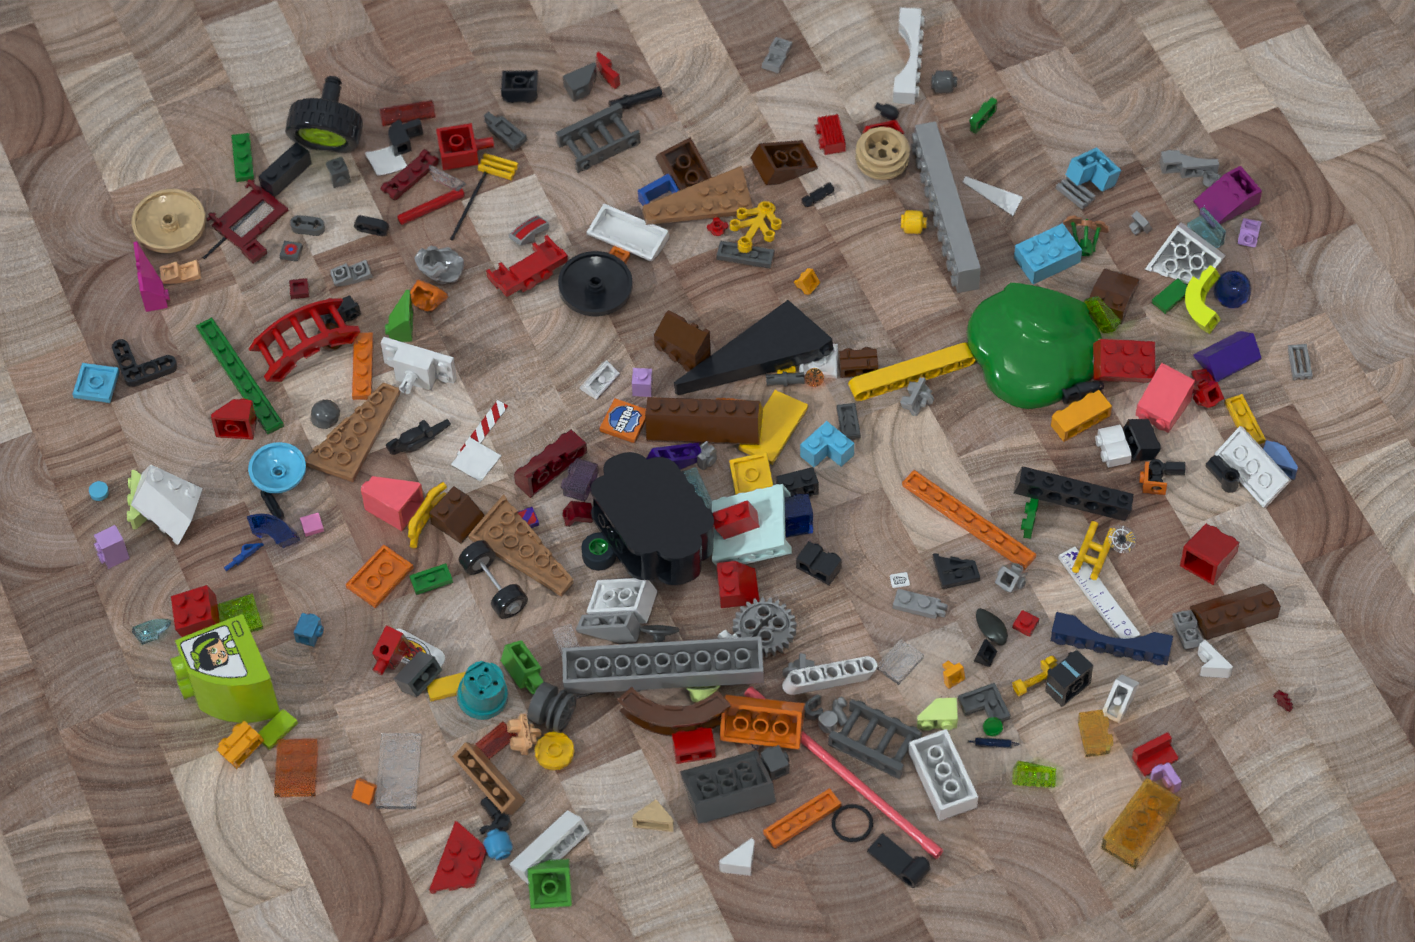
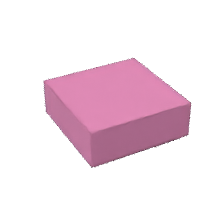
(311, 524)

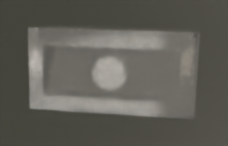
(446, 179)

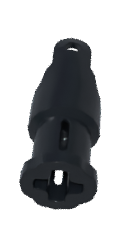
(1080, 390)

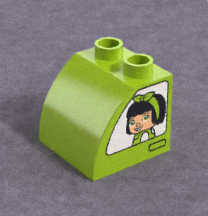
(225, 673)

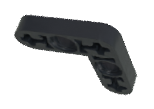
(134, 369)

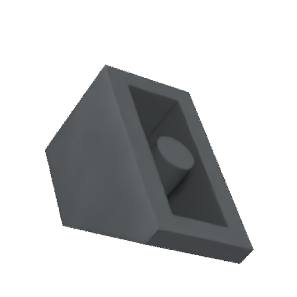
(580, 82)

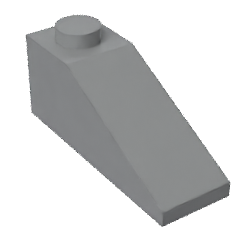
(615, 627)

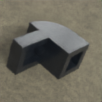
(400, 135)

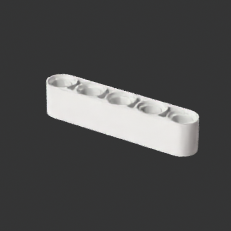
(836, 670)

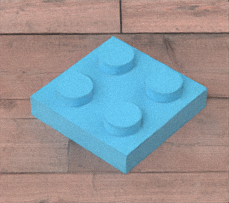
(96, 382)

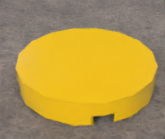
(554, 751)

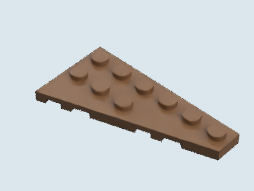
(708, 199)
(353, 438)
(520, 546)

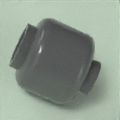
(944, 81)

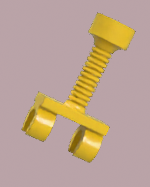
(1020, 687)

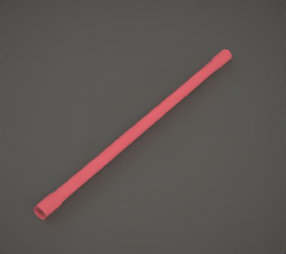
(926, 843)

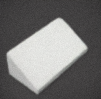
(599, 380)

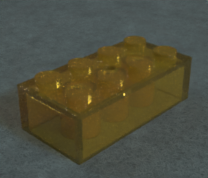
(1141, 823)

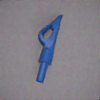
(244, 554)

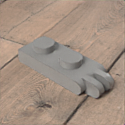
(919, 604)

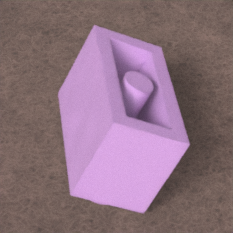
(110, 547)

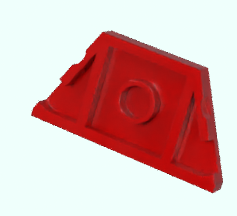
(459, 862)

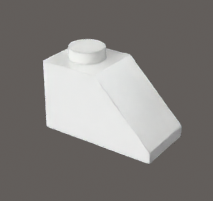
(1120, 697)

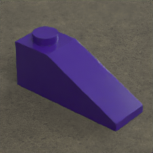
(681, 455)

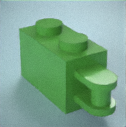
(522, 666)

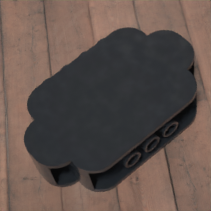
(652, 518)

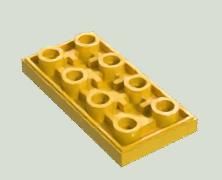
(779, 421)

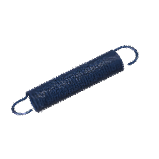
(993, 742)

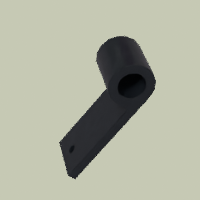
(900, 863)

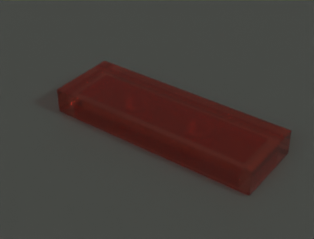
(407, 112)

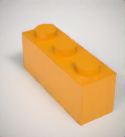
(1081, 415)

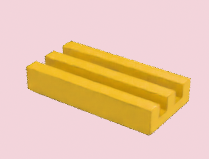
(499, 164)

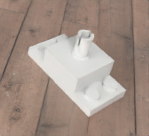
(417, 365)

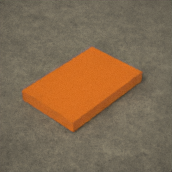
(379, 576)

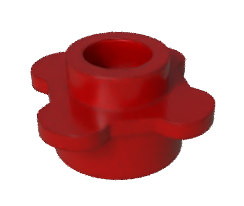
(717, 231)

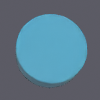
(98, 491)

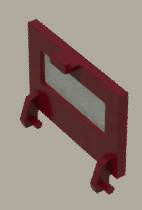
(248, 216)

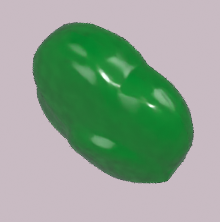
(1032, 344)

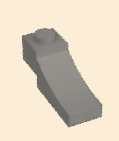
(1174, 162)

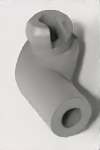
(837, 708)

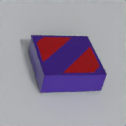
(529, 516)

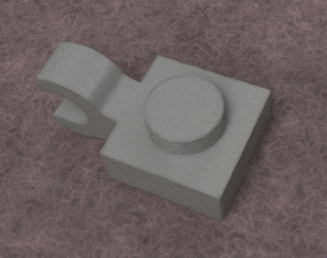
(707, 456)

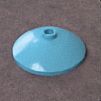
(277, 459)

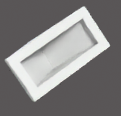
(739, 860)

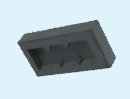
(848, 420)

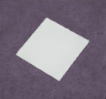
(476, 460)

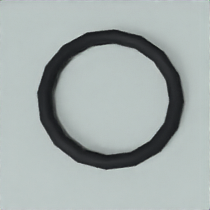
(852, 839)

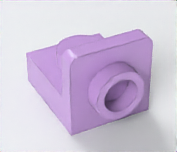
(1249, 232)
(1168, 775)

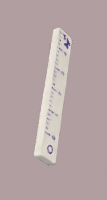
(1099, 597)

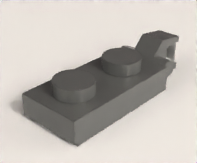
(505, 130)

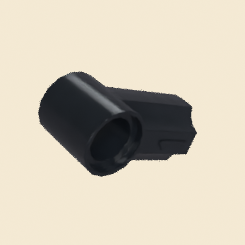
(1224, 473)

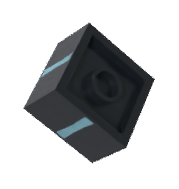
(1069, 678)

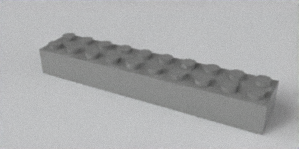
(946, 207)
(663, 665)

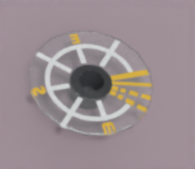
(1122, 539)

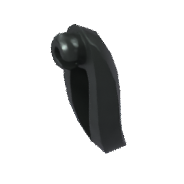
(991, 626)

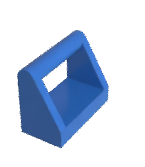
(656, 189)

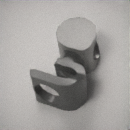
(826, 720)

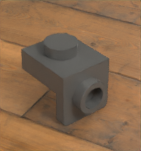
(338, 172)

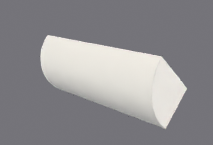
(551, 844)

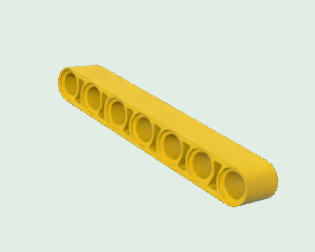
(902, 373)

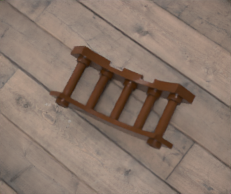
(671, 719)

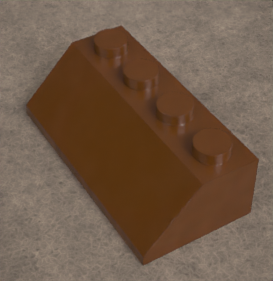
(1236, 611)

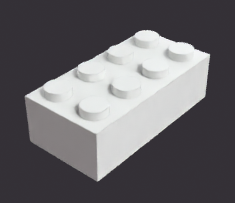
(943, 774)

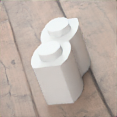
(1113, 446)

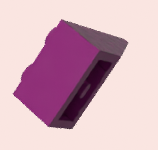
(1230, 195)

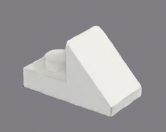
(1216, 664)

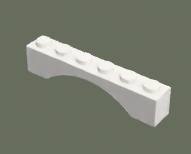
(905, 82)

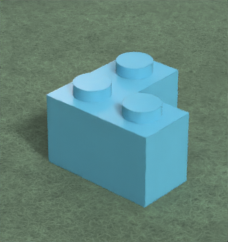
(1093, 167)
(827, 442)

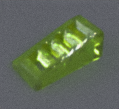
(1102, 314)
(1026, 780)

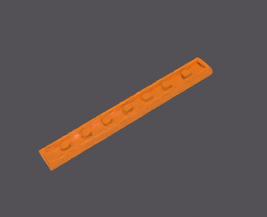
(968, 519)

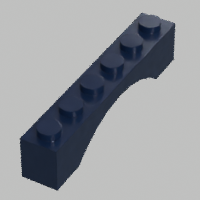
(1071, 631)

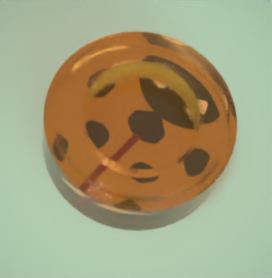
(814, 377)

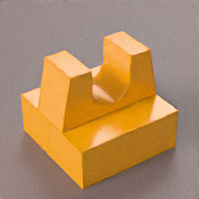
(807, 281)
(953, 674)

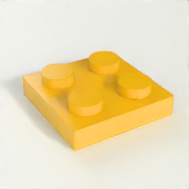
(751, 473)

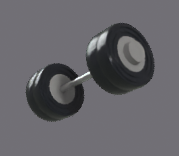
(507, 600)

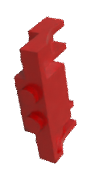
(530, 270)

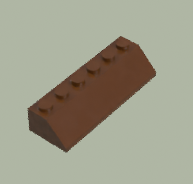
(703, 420)

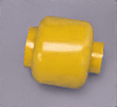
(913, 222)

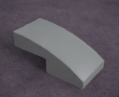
(777, 55)

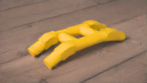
(422, 515)
(1088, 543)

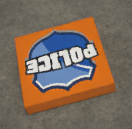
(624, 420)

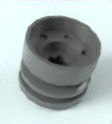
(551, 707)

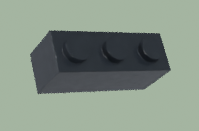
(285, 169)

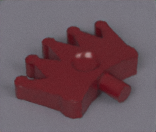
(1283, 700)

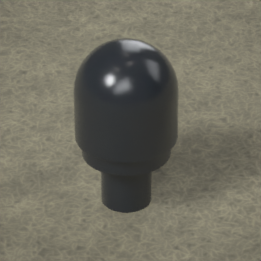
(887, 111)

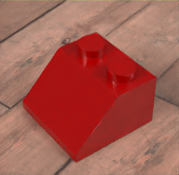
(235, 420)
(736, 584)

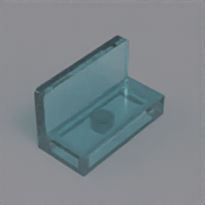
(1208, 228)

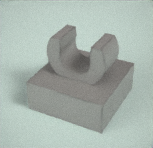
(1139, 224)

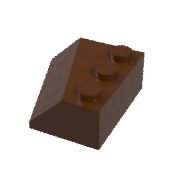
(682, 341)

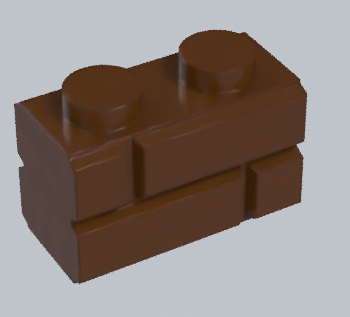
(857, 362)

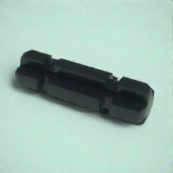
(817, 194)
(272, 504)

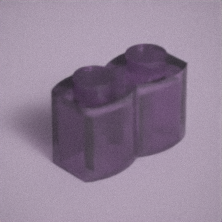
(580, 479)

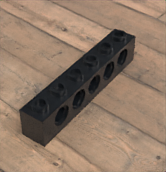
(1073, 493)

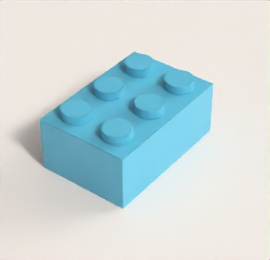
(1047, 253)

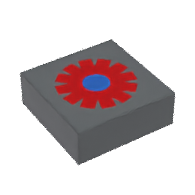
(291, 251)

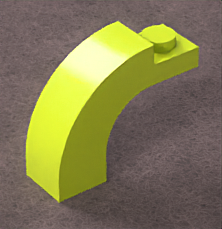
(1195, 299)

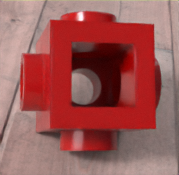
(1207, 393)

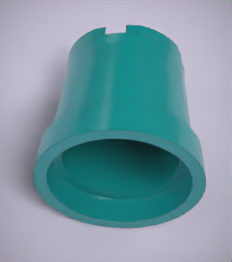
(494, 697)

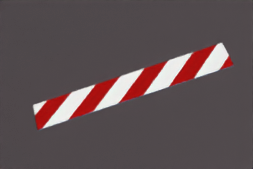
(487, 423)

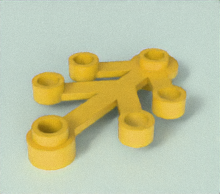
(763, 210)

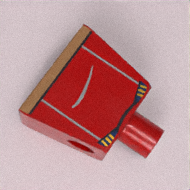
(389, 650)

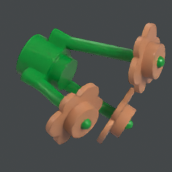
(1085, 244)

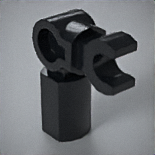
(1157, 468)
(500, 820)

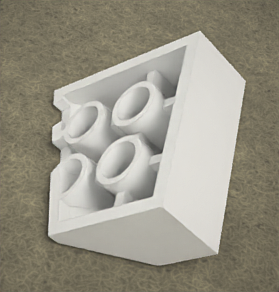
(1185, 255)
(166, 501)

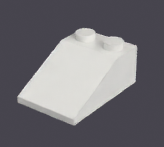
(623, 596)

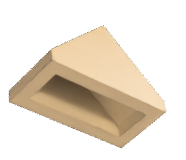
(653, 817)

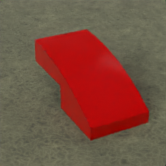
(605, 68)

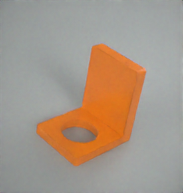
(1147, 485)

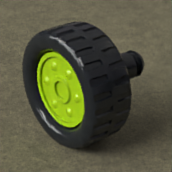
(324, 121)

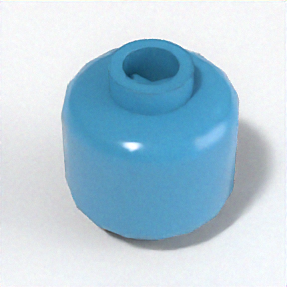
(498, 844)

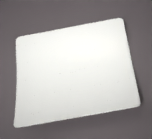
(385, 162)

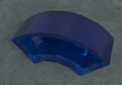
(270, 526)

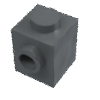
(775, 762)

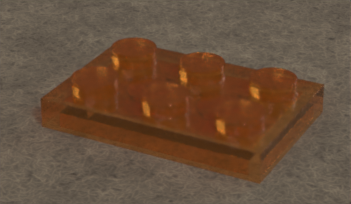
(296, 768)

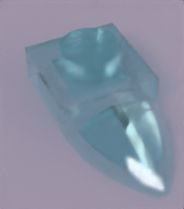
(150, 630)

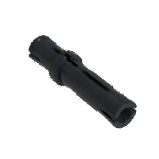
(640, 97)

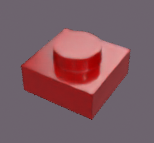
(1025, 623)

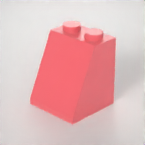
(1165, 398)
(392, 499)

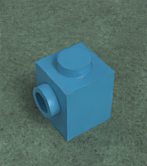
(308, 629)

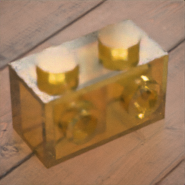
(1094, 733)

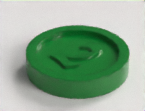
(992, 726)

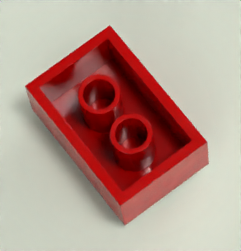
(1124, 360)

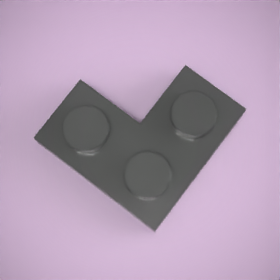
(985, 698)

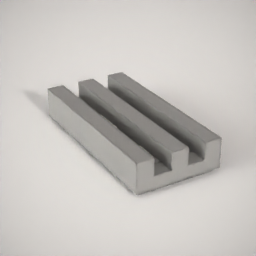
(1078, 191)
(1302, 375)

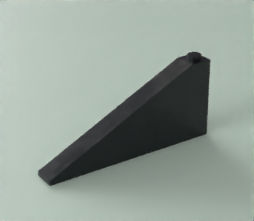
(771, 344)

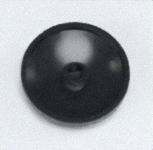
(595, 283)

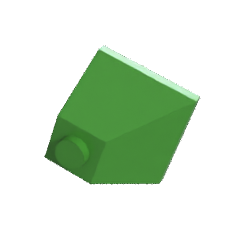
(401, 320)
(550, 884)

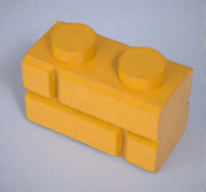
(239, 744)

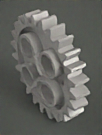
(751, 617)

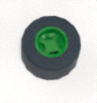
(597, 552)

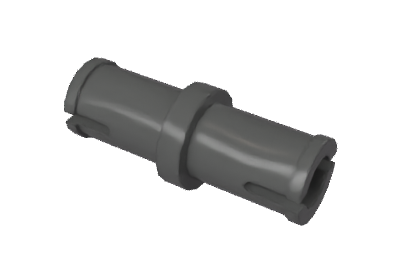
(785, 378)

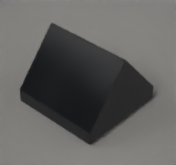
(986, 654)

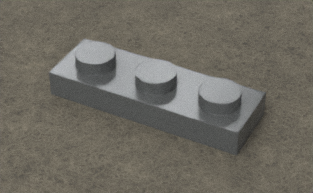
(756, 257)

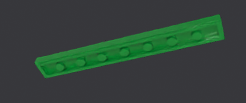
(239, 375)

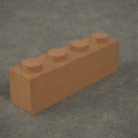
(488, 778)

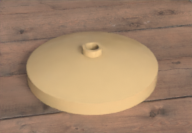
(168, 221)

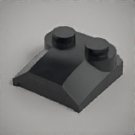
(519, 86)

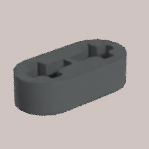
(307, 225)

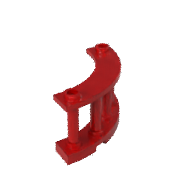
(308, 346)

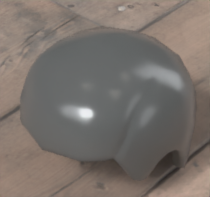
(324, 413)

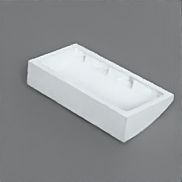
(628, 232)

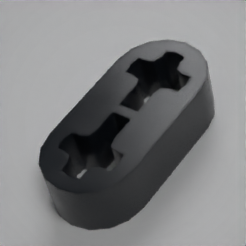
(371, 225)

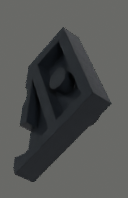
(955, 571)

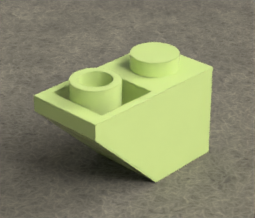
(939, 715)

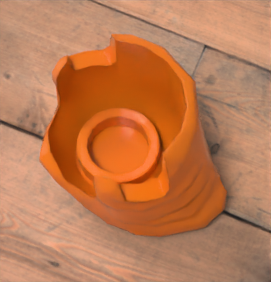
(427, 296)

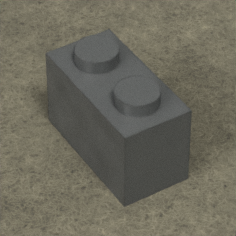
(418, 674)

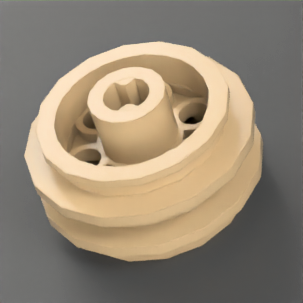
(884, 162)

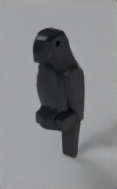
(416, 437)

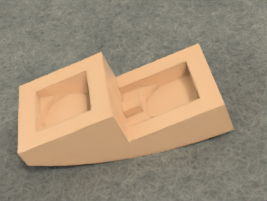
(176, 273)

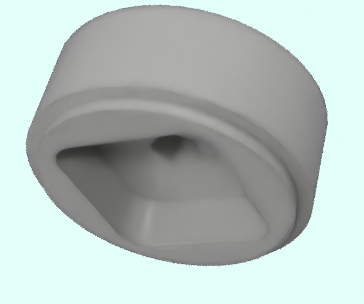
(1210, 178)

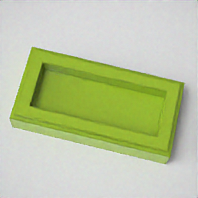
(277, 728)

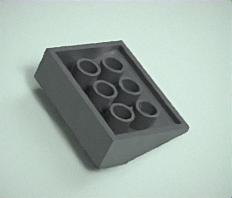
(728, 786)

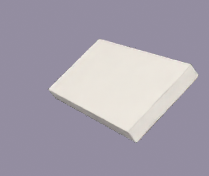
(1256, 468)

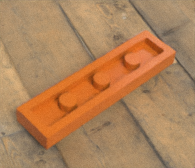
(362, 366)
(802, 818)

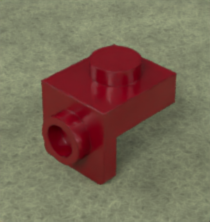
(577, 512)

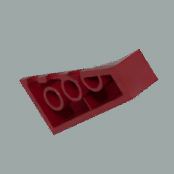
(550, 463)

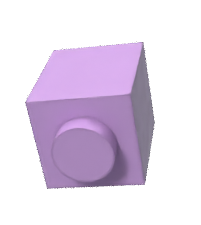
(642, 382)

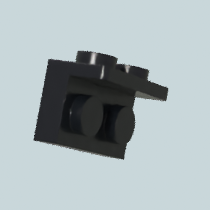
(348, 310)

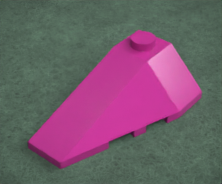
(150, 284)

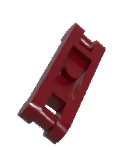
(409, 175)

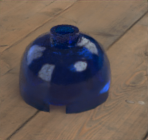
(1232, 289)

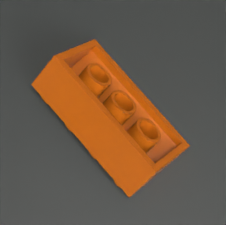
(762, 722)

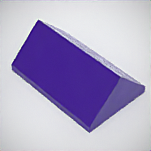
(1229, 355)

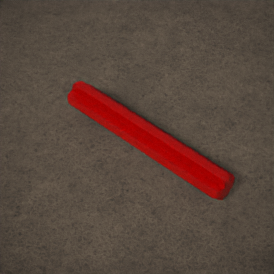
(430, 206)

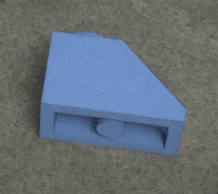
(1282, 458)

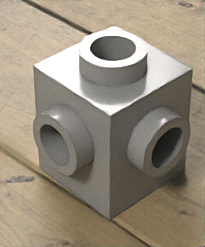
(1011, 577)

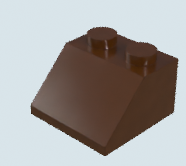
(456, 515)

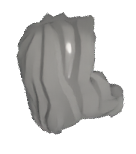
(440, 264)

